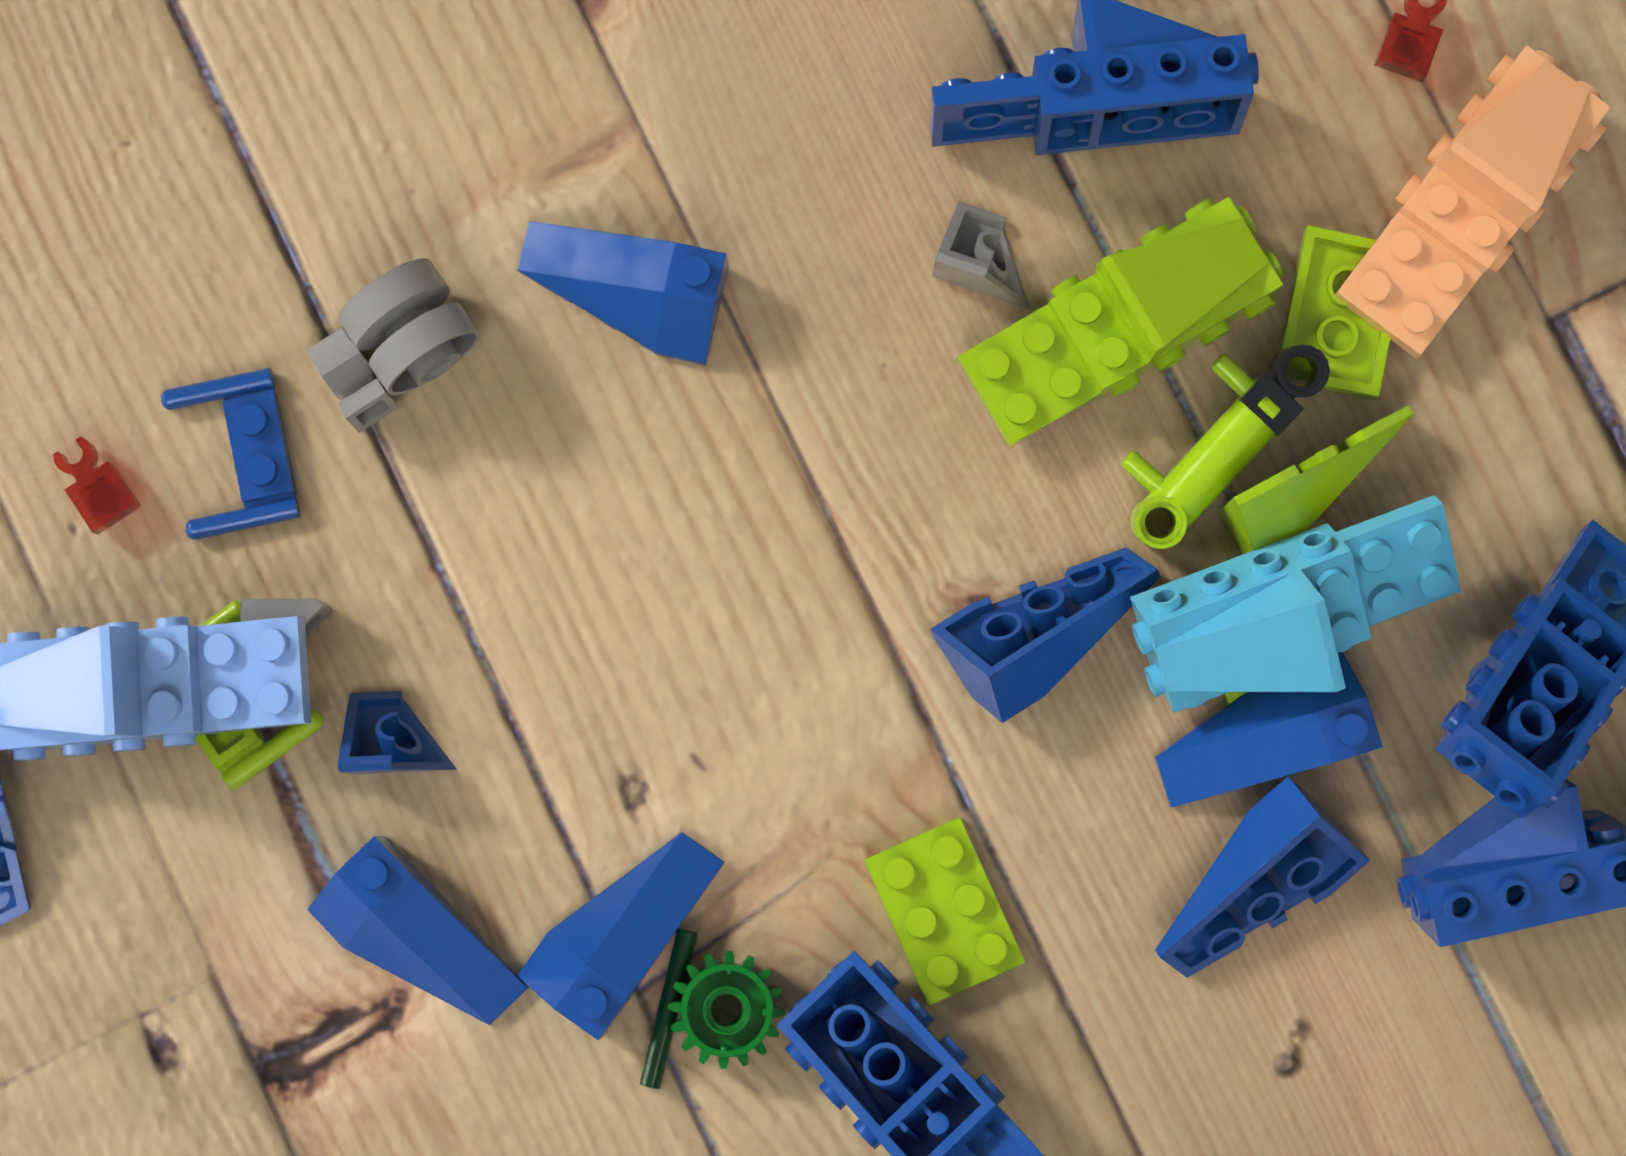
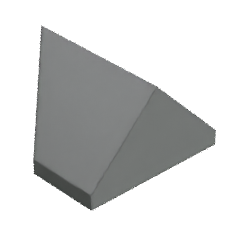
(979, 255)

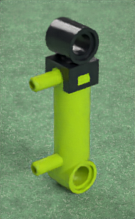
(1258, 414)

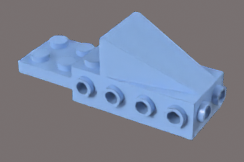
(149, 684)

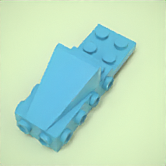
(1291, 606)

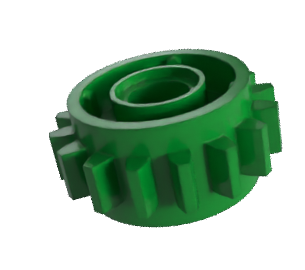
(731, 1038)

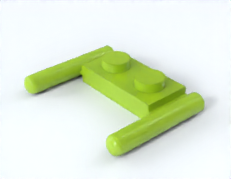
(243, 752)

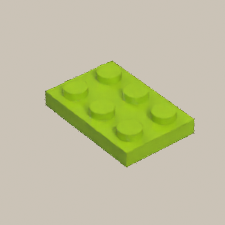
(1322, 320)
(944, 911)

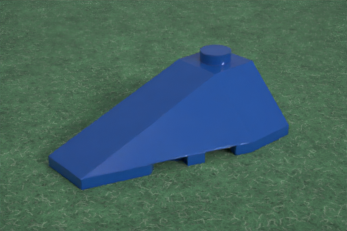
(639, 285)
(609, 944)

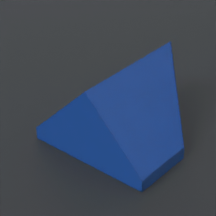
(386, 737)

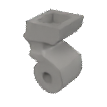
(351, 380)

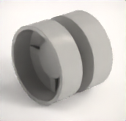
(409, 326)

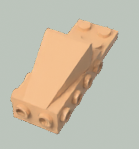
(1474, 197)

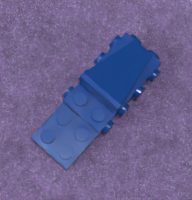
(1118, 64)
(1546, 680)
(1516, 871)
(895, 1070)

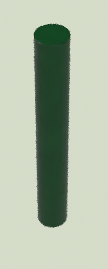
(662, 1033)

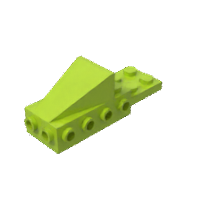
(1125, 319)

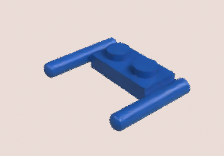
(256, 446)

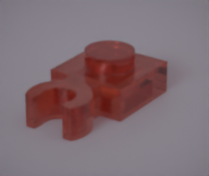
(1411, 40)
(100, 491)

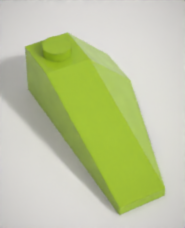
(1299, 495)

